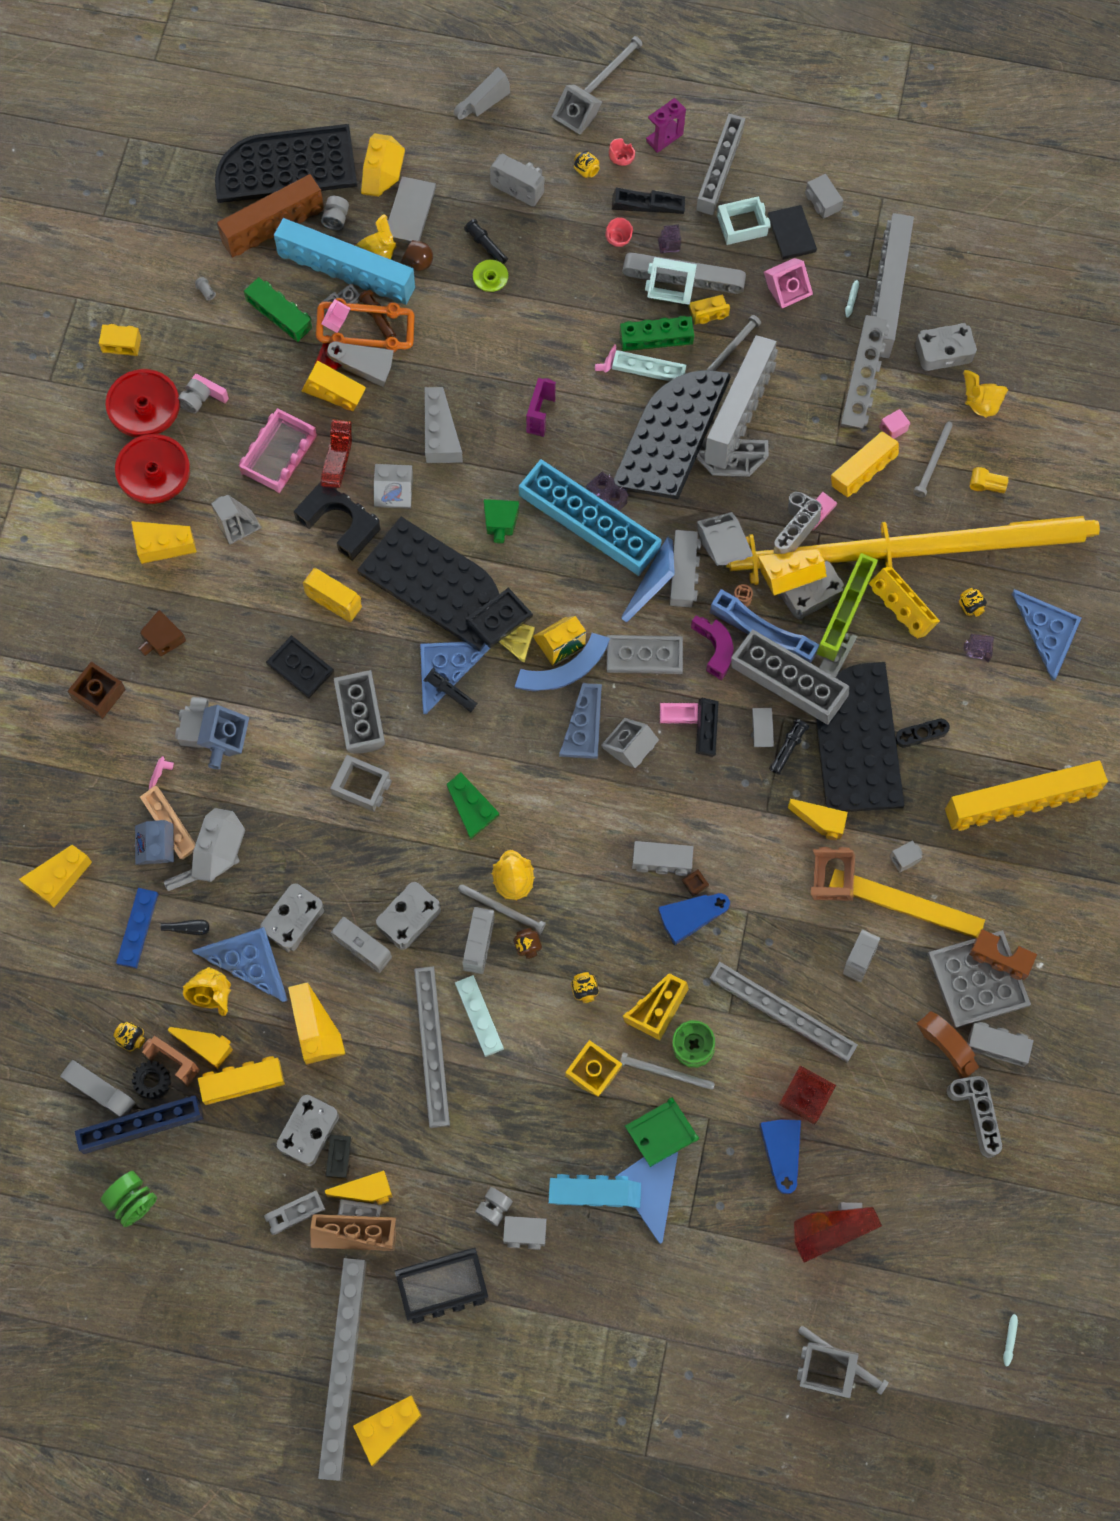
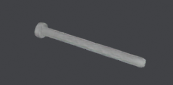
(635, 43)
(754, 321)
(920, 490)
(538, 926)
(666, 1072)
(880, 1385)

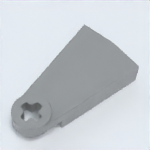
(485, 95)
(364, 361)

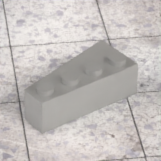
(440, 433)

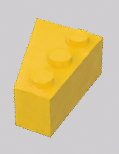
(333, 387)
(658, 1008)
(386, 1428)

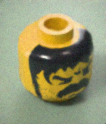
(586, 164)
(972, 602)
(584, 987)
(129, 1036)

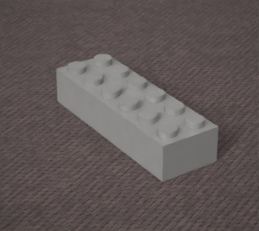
(790, 676)

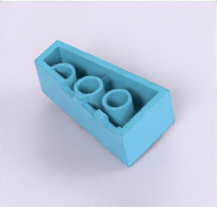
(594, 1191)

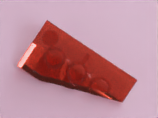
(829, 1230)

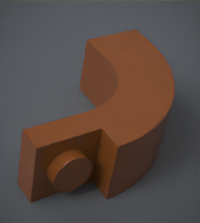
(950, 1042)

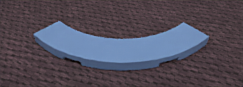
(567, 673)

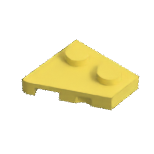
(519, 641)

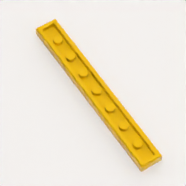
(911, 905)

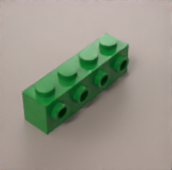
(278, 309)
(656, 333)

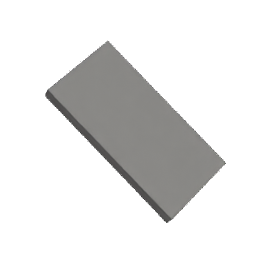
(410, 209)
(645, 654)

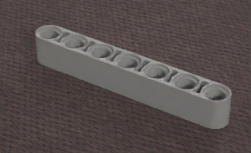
(706, 276)

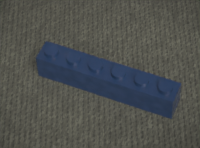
(138, 1124)

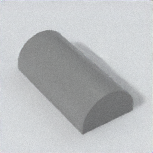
(359, 712)

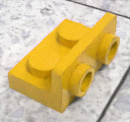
(709, 309)

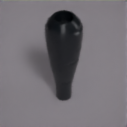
(191, 927)

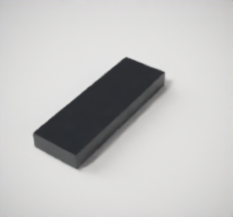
(707, 727)

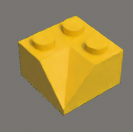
(593, 1069)

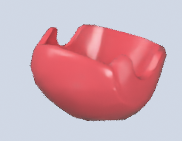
(621, 153)
(619, 232)

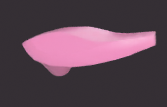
(608, 362)
(161, 764)

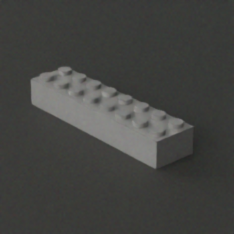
(891, 277)
(741, 402)

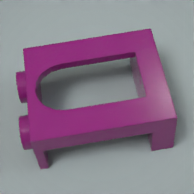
(665, 127)
(535, 419)

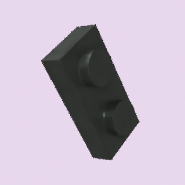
(338, 1156)

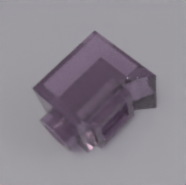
(670, 239)
(979, 647)

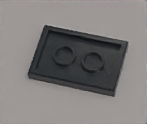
(792, 232)
(499, 617)
(300, 666)

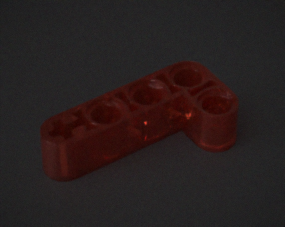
(337, 453)

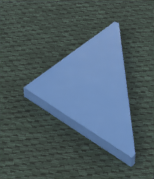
(656, 577)
(1050, 629)
(450, 661)
(249, 959)
(655, 1191)

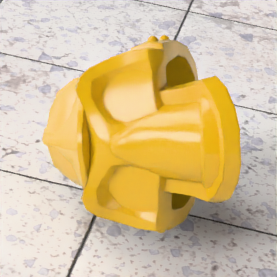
(381, 241)
(983, 398)
(513, 875)
(208, 990)

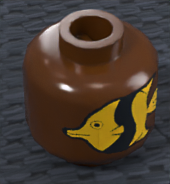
(527, 943)

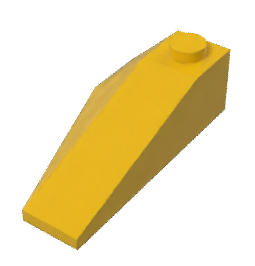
(315, 1029)

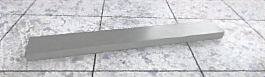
(783, 1012)
(431, 1047)

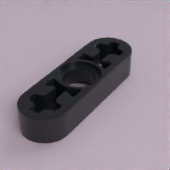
(926, 726)

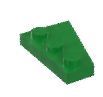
(472, 806)

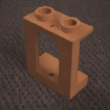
(822, 857)
(188, 1068)

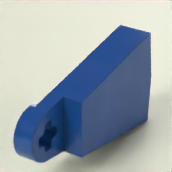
(690, 915)
(782, 1149)

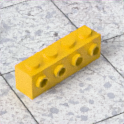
(865, 464)
(903, 602)
(241, 1081)

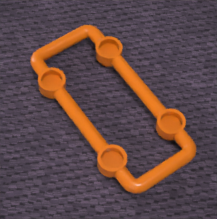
(392, 310)

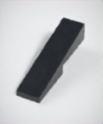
(654, 202)

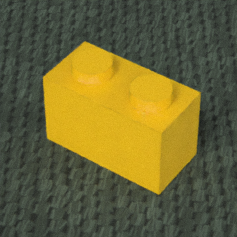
(120, 339)

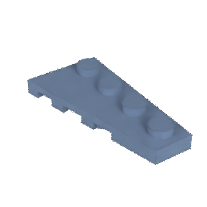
(583, 731)

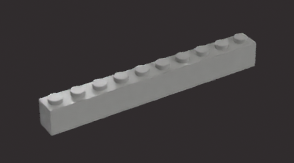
(342, 1370)

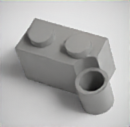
(191, 722)

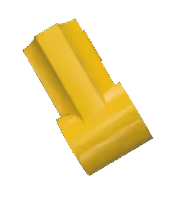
(983, 480)

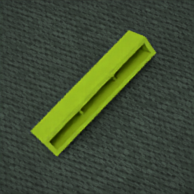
(847, 607)

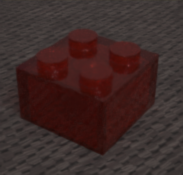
(807, 1095)

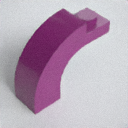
(722, 643)

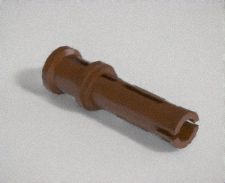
(381, 321)

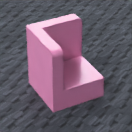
(335, 316)
(895, 424)

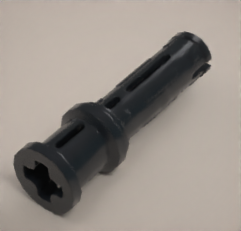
(481, 236)
(443, 684)
(792, 739)

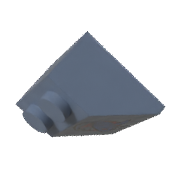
(154, 842)

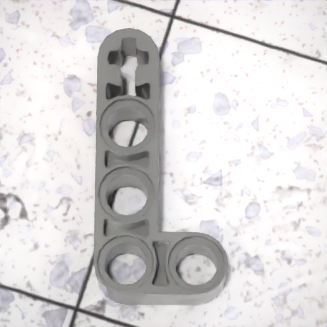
(806, 517)
(98, 1089)
(979, 1117)

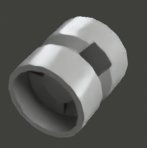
(335, 212)
(195, 394)
(499, 1201)

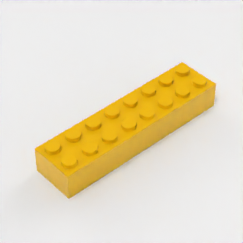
(1026, 795)

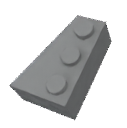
(234, 518)

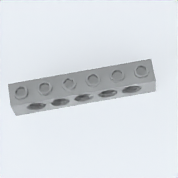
(720, 164)
(870, 325)

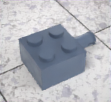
(222, 733)

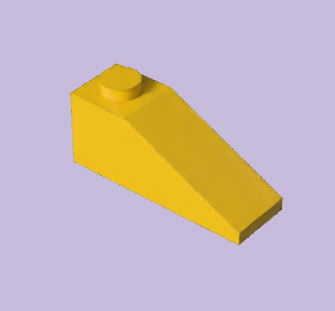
(824, 820)
(206, 1045)
(366, 1189)

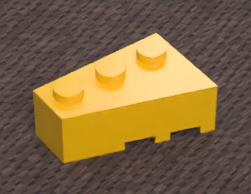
(162, 541)
(792, 569)
(57, 875)

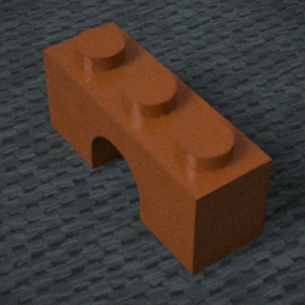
(986, 951)

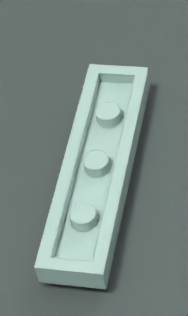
(647, 366)
(479, 1016)

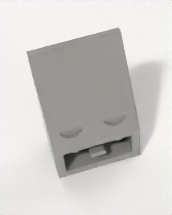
(723, 539)

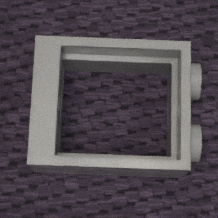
(343, 775)
(850, 1372)

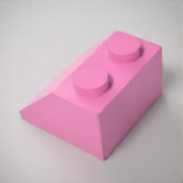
(788, 282)

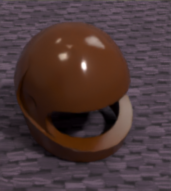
(418, 256)

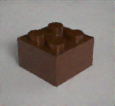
(96, 690)

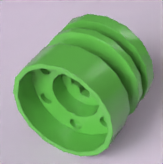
(693, 1032)
(128, 1198)

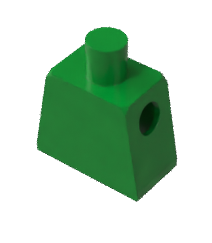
(500, 518)

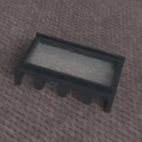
(441, 1285)

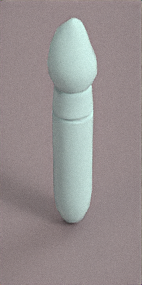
(852, 297)
(1010, 1341)

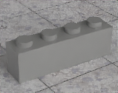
(685, 562)

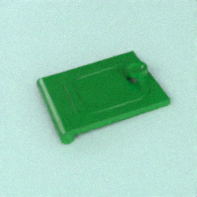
(664, 1129)

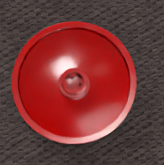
(142, 403)
(152, 469)

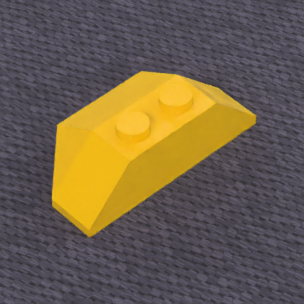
(381, 164)

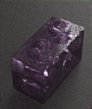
(609, 492)

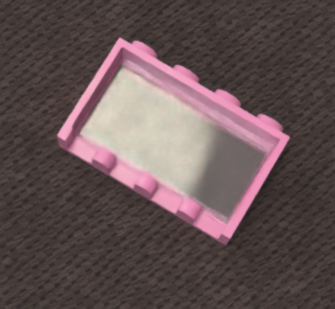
(277, 450)

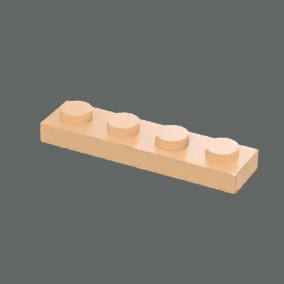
(161, 810)

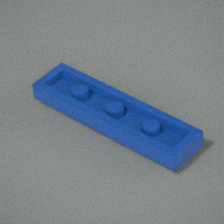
(137, 928)

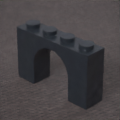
(326, 499)

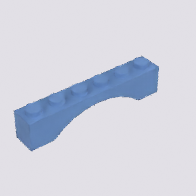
(738, 615)

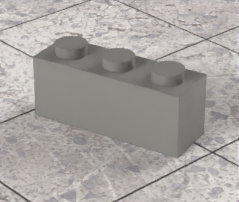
(662, 858)
(1000, 1044)

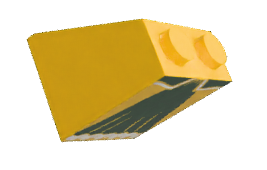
(561, 639)

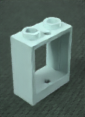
(739, 207)
(669, 295)

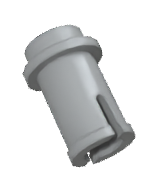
(204, 287)

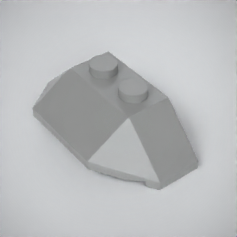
(745, 461)
(216, 844)

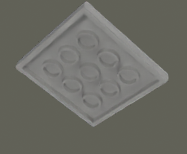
(973, 988)

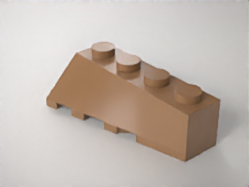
(353, 1232)

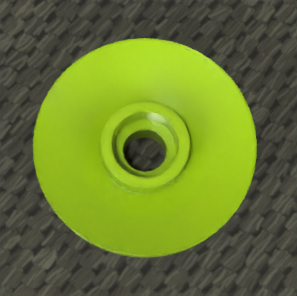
(490, 269)

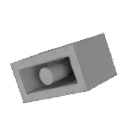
(824, 196)
(524, 1232)

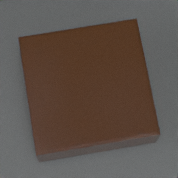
(695, 882)

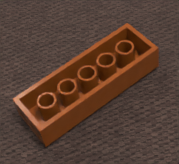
(261, 219)

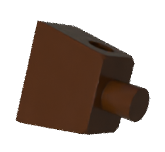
(160, 635)

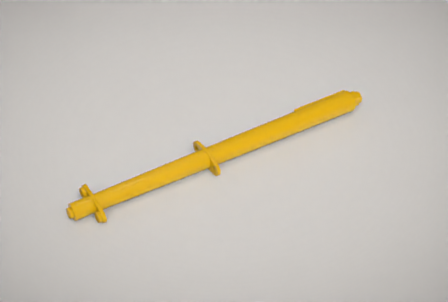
(1014, 535)

